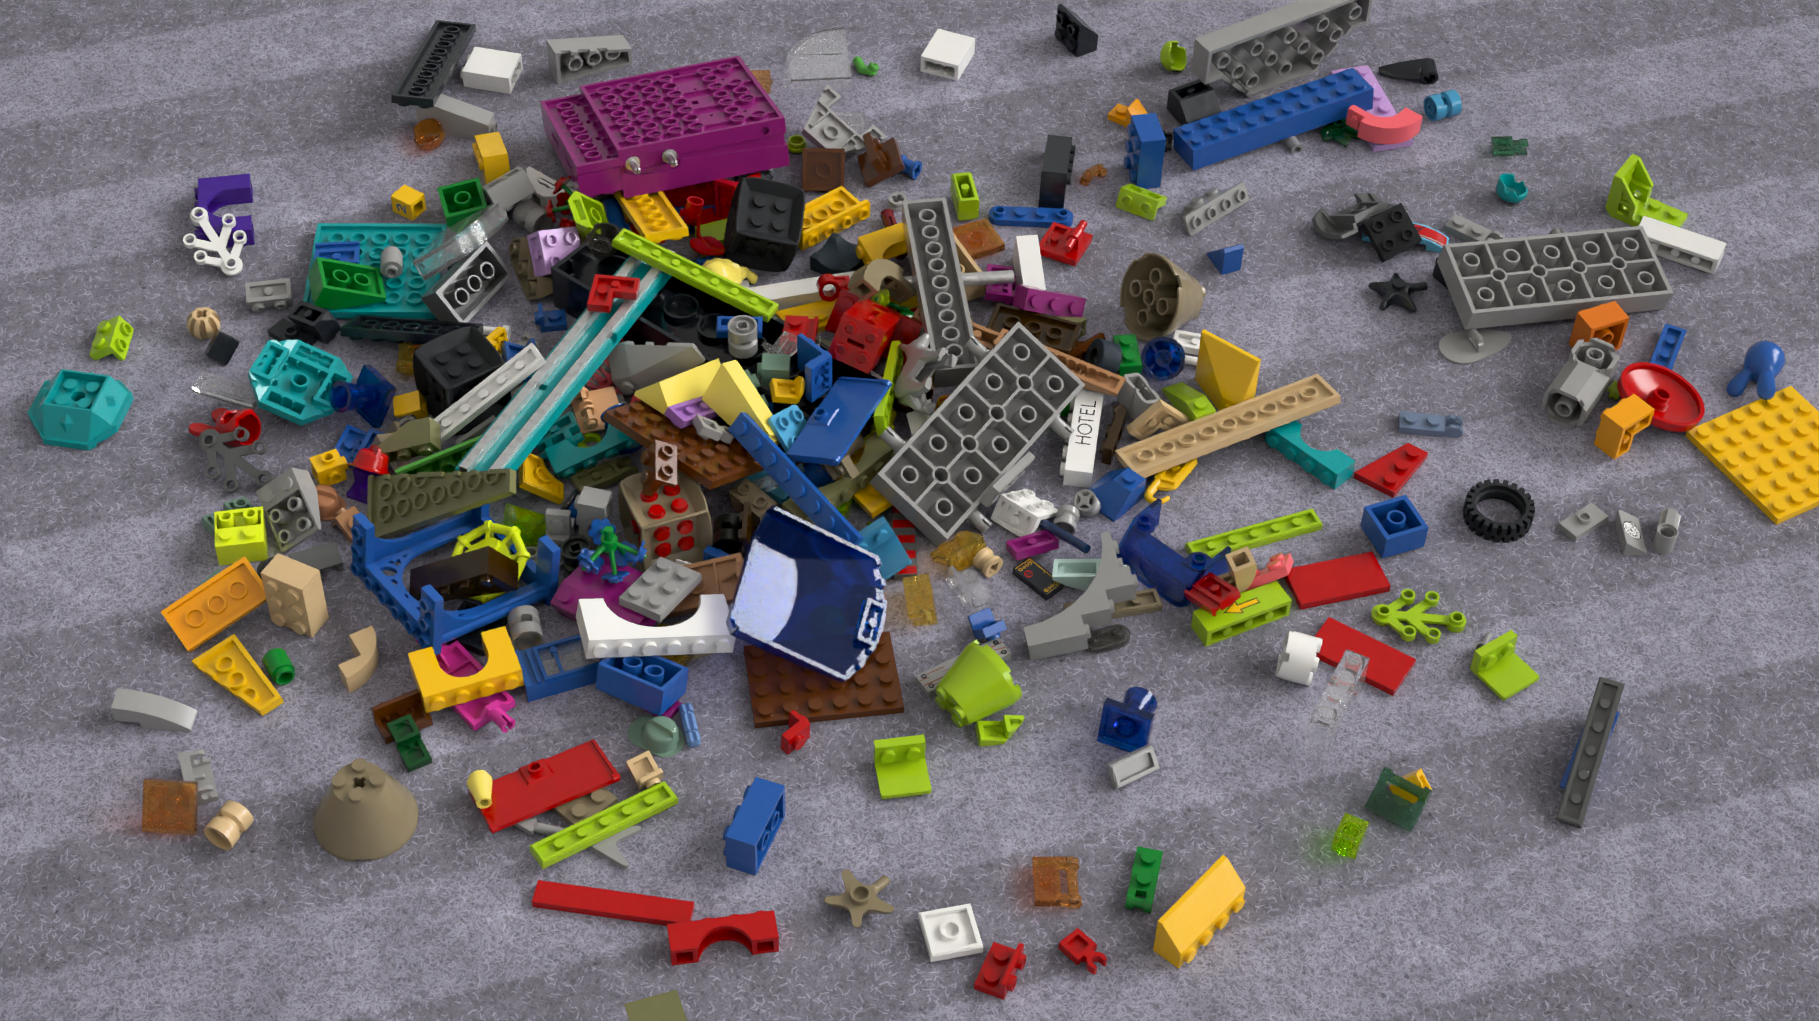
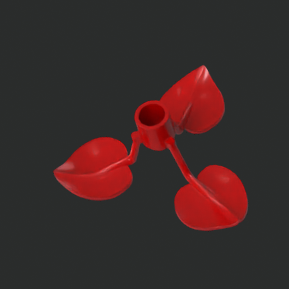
(696, 216)

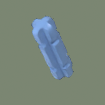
(689, 725)

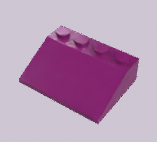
(591, 586)

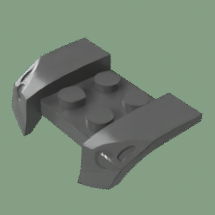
(1346, 221)

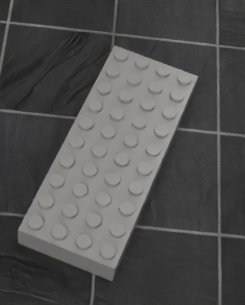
(1552, 276)

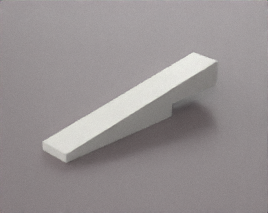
(794, 292)

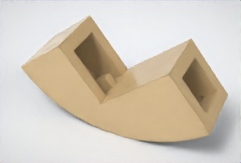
(1241, 569)
(360, 669)

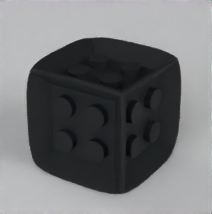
(764, 224)
(452, 367)

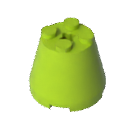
(976, 685)

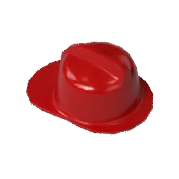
(371, 460)

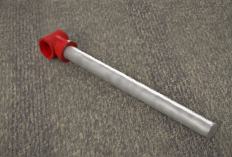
(969, 279)

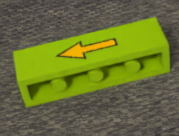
(1248, 612)

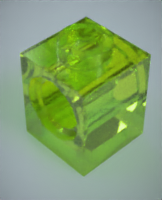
(1349, 836)

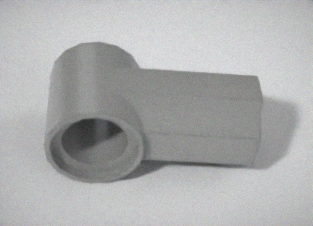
(1666, 531)

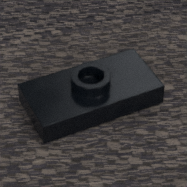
(286, 330)

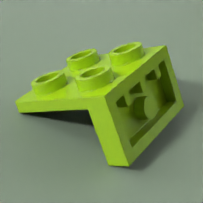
(1502, 668)
(901, 766)

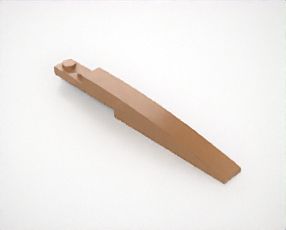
(1093, 377)

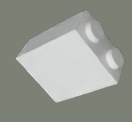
(947, 54)
(492, 70)

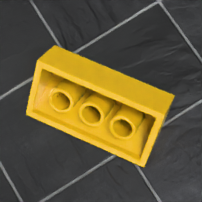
(1199, 913)

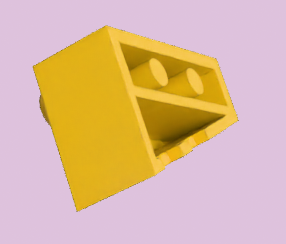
(491, 155)

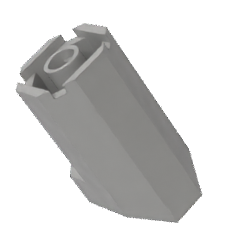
(1581, 382)

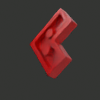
(607, 288)

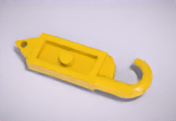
(1169, 480)

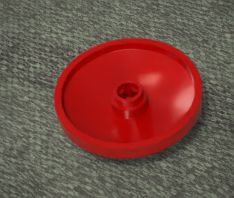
(1674, 399)

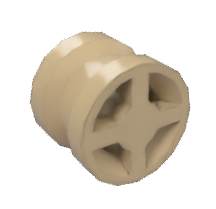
(987, 562)

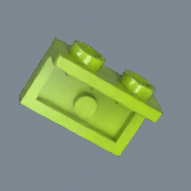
(113, 338)

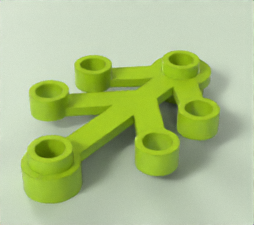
(1416, 618)

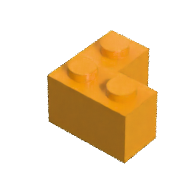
(1621, 424)

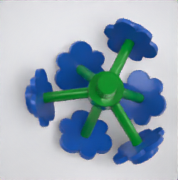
(621, 553)

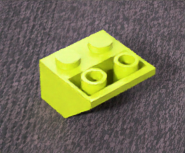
(240, 535)

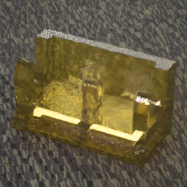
(920, 599)

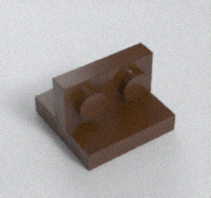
(879, 160)
(823, 169)

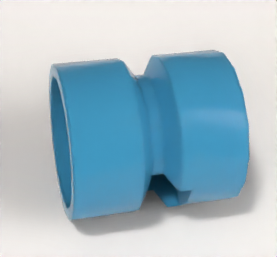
(1442, 105)

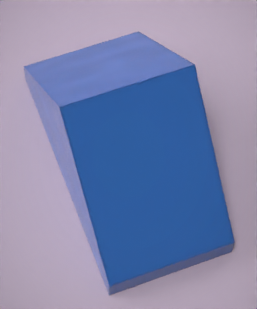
(1227, 259)

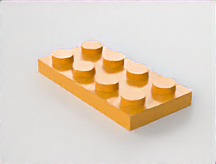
(216, 604)

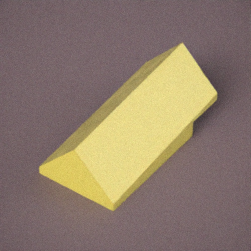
(679, 387)

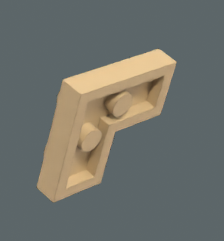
(1157, 416)

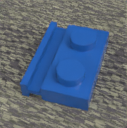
(342, 251)

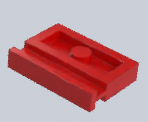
(801, 324)
(1212, 594)

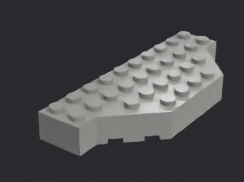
(1277, 44)

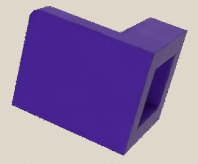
(359, 489)

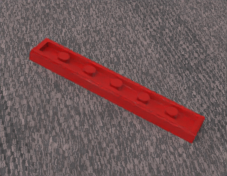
(611, 903)

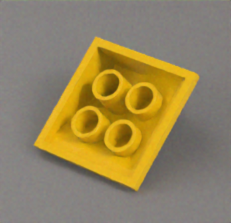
(1225, 371)

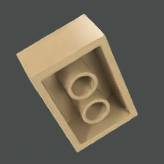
(294, 595)

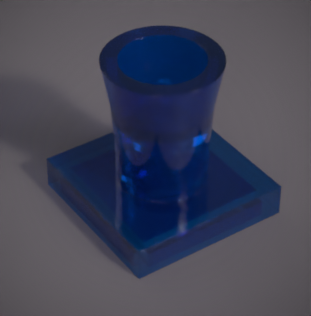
(368, 396)
(1130, 722)

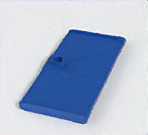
(838, 420)

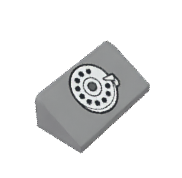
(1629, 534)

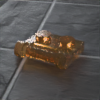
(1047, 881)

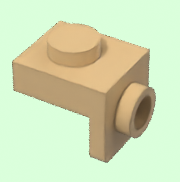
(644, 770)

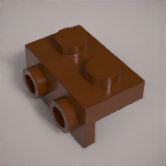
(658, 467)
(399, 707)

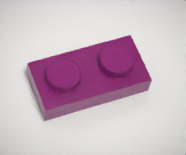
(1032, 545)

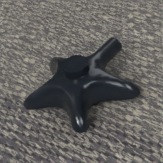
(1397, 292)

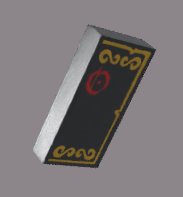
(1037, 578)

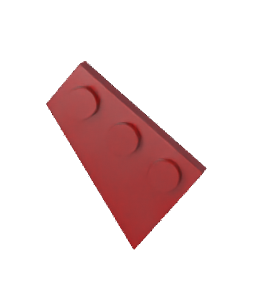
(1392, 470)

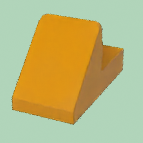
(1122, 114)

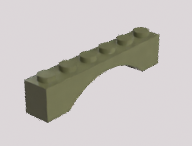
(873, 459)

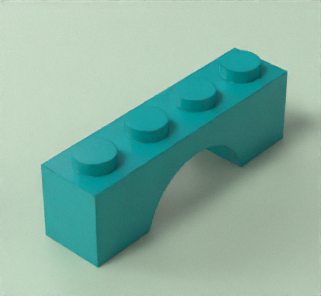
(568, 458)
(1330, 467)

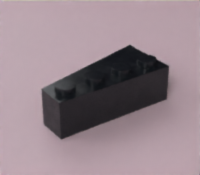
(1056, 171)

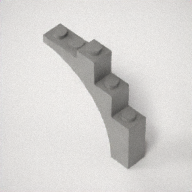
(1070, 628)

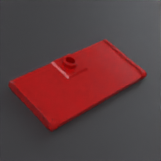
(547, 785)

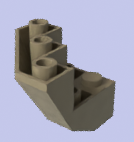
(520, 258)

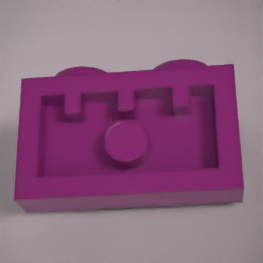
(1000, 292)

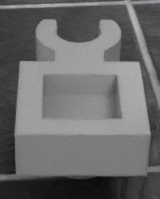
(708, 429)

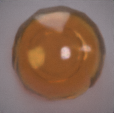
(428, 134)

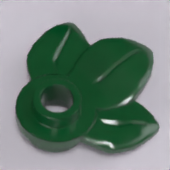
(1340, 132)

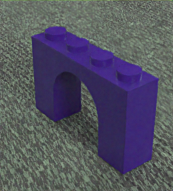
(223, 191)

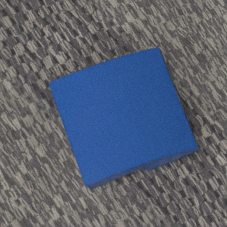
(353, 440)

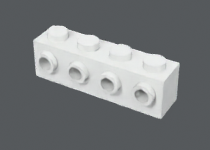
(1703, 251)

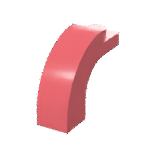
(1384, 129)

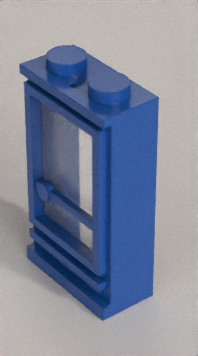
(556, 668)

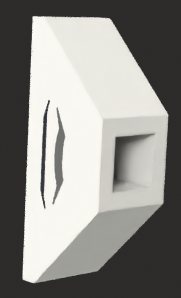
(544, 188)

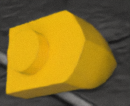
(787, 390)

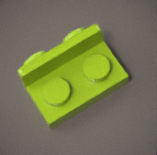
(1139, 201)

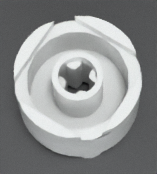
(1298, 657)

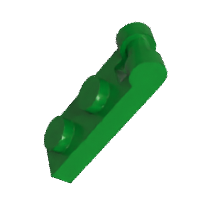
(1144, 879)

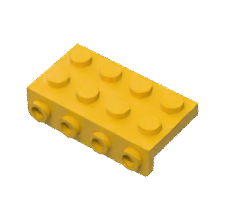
(831, 214)

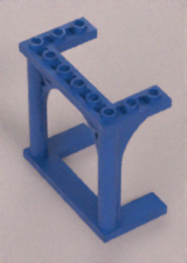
(427, 618)

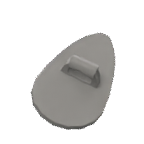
(1473, 345)

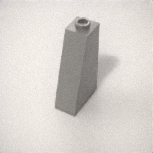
(459, 118)

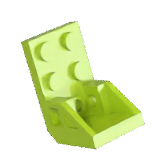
(1630, 205)

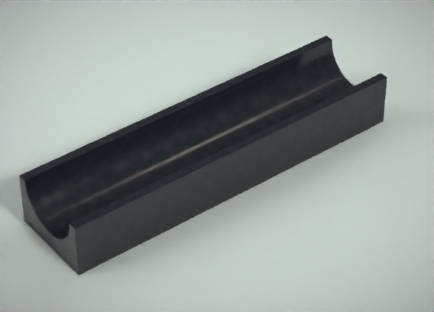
(680, 316)

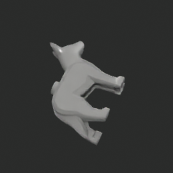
(917, 372)

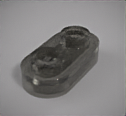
(1108, 639)

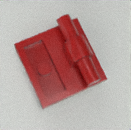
(1065, 243)

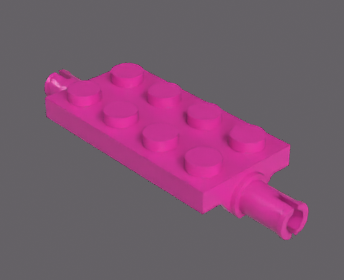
(478, 712)

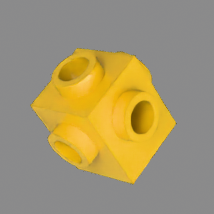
(329, 468)

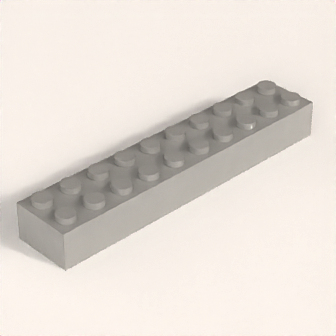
(939, 285)

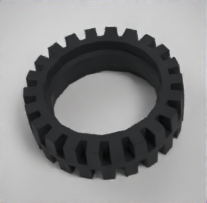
(1494, 529)

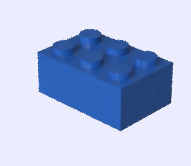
(1145, 150)
(643, 681)
(754, 825)

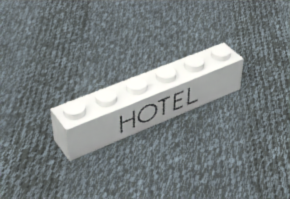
(1083, 441)

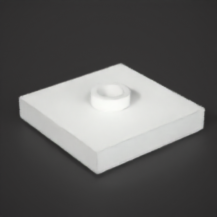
(950, 932)

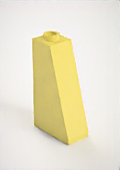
(734, 393)

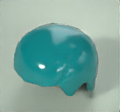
(1509, 189)

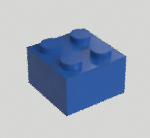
(1394, 526)

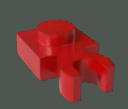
(1081, 948)

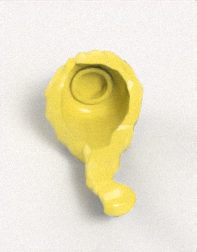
(730, 270)

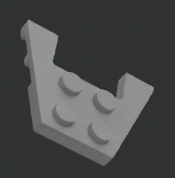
(830, 131)

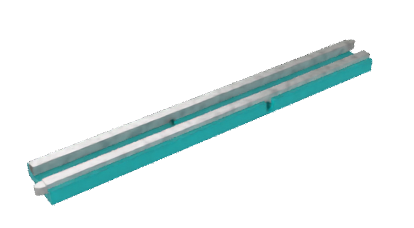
(562, 377)

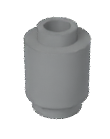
(391, 262)

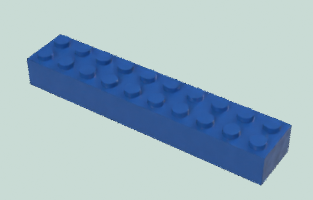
(1271, 118)

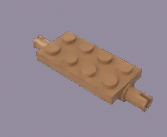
(718, 577)

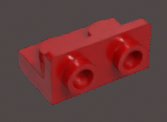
(999, 970)

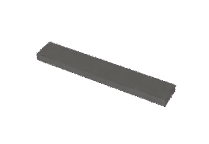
(1590, 752)

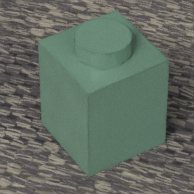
(774, 366)

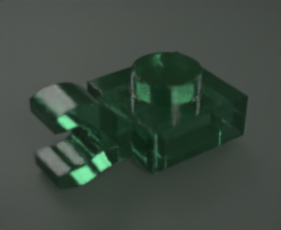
(1507, 146)

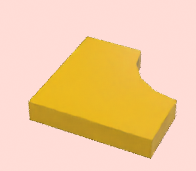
(537, 480)

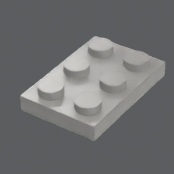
(660, 589)

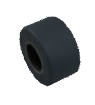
(1104, 355)

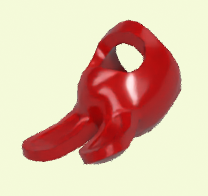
(228, 421)

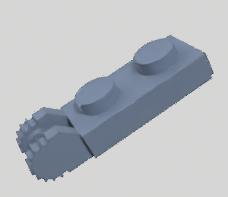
(1430, 424)

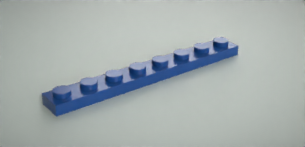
(791, 479)

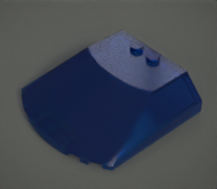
(809, 596)

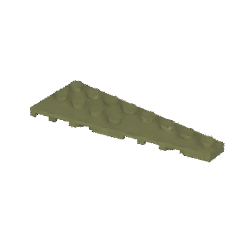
(415, 500)

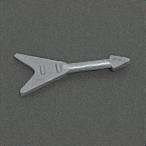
(605, 848)

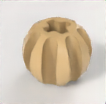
(203, 323)

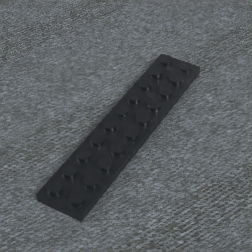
(433, 64)

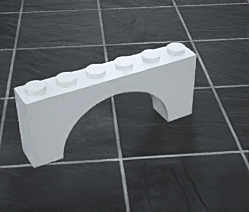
(611, 636)

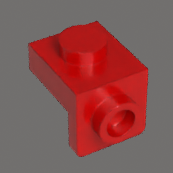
(797, 734)

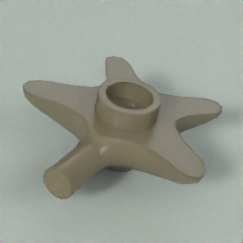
(860, 898)

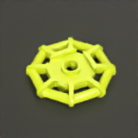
(489, 528)

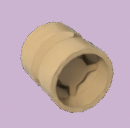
(227, 826)

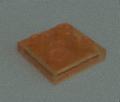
(979, 238)
(170, 806)

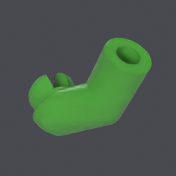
(870, 70)

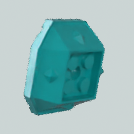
(296, 380)
(79, 409)

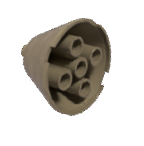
(1158, 297)
(365, 813)

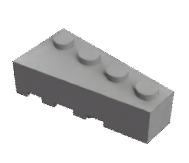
(586, 56)

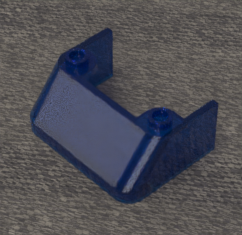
(1160, 565)

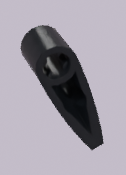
(1413, 69)

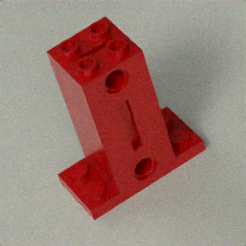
(866, 331)

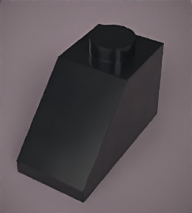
(315, 321)

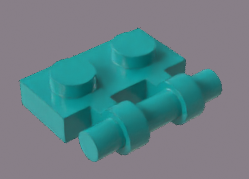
(562, 429)

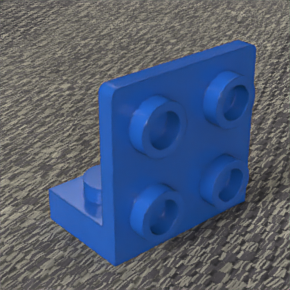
(817, 367)

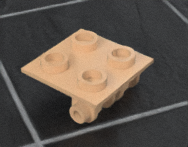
(590, 405)

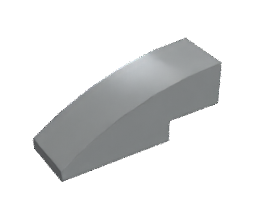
(152, 711)

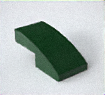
(409, 743)

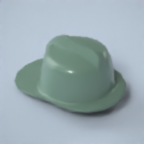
(657, 735)

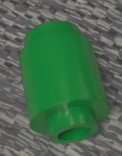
(279, 666)

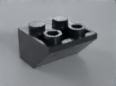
(1074, 32)
(1192, 102)

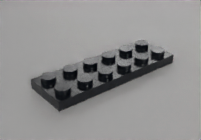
(400, 329)

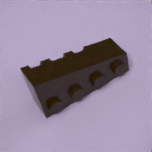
(467, 575)

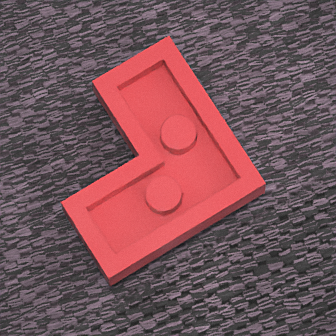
(1276, 568)

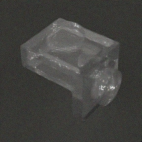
(784, 345)

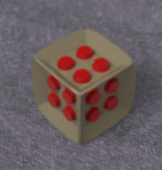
(670, 521)

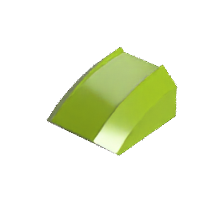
(586, 212)

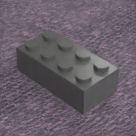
(467, 285)

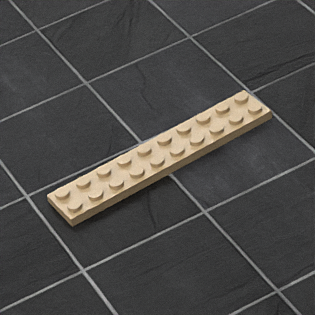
(1228, 426)

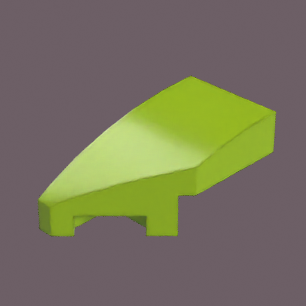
(997, 732)

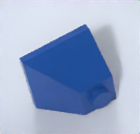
(1118, 492)

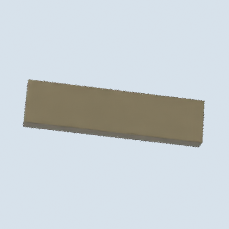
(1145, 602)

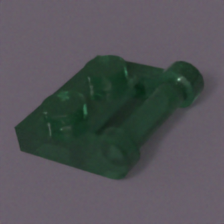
(1395, 807)

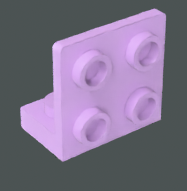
(550, 247)

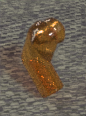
(1089, 173)

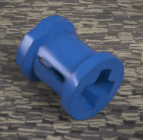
(911, 168)

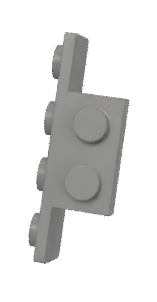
(1213, 206)

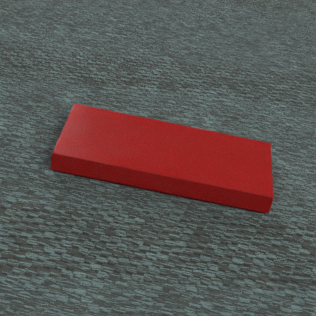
(1337, 580)
(1386, 665)

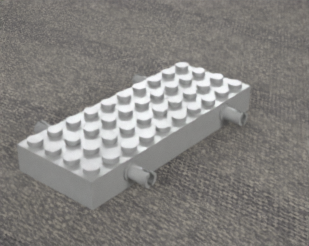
(977, 434)

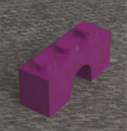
(1048, 302)

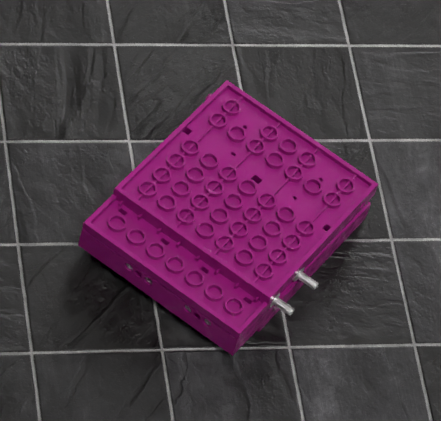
(666, 129)

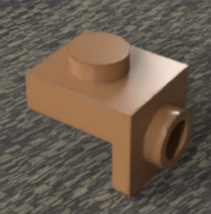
(344, 521)

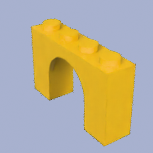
(885, 245)
(443, 690)

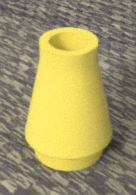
(480, 786)

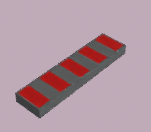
(906, 534)

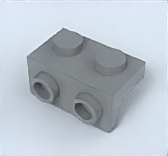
(268, 294)

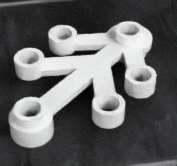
(216, 243)

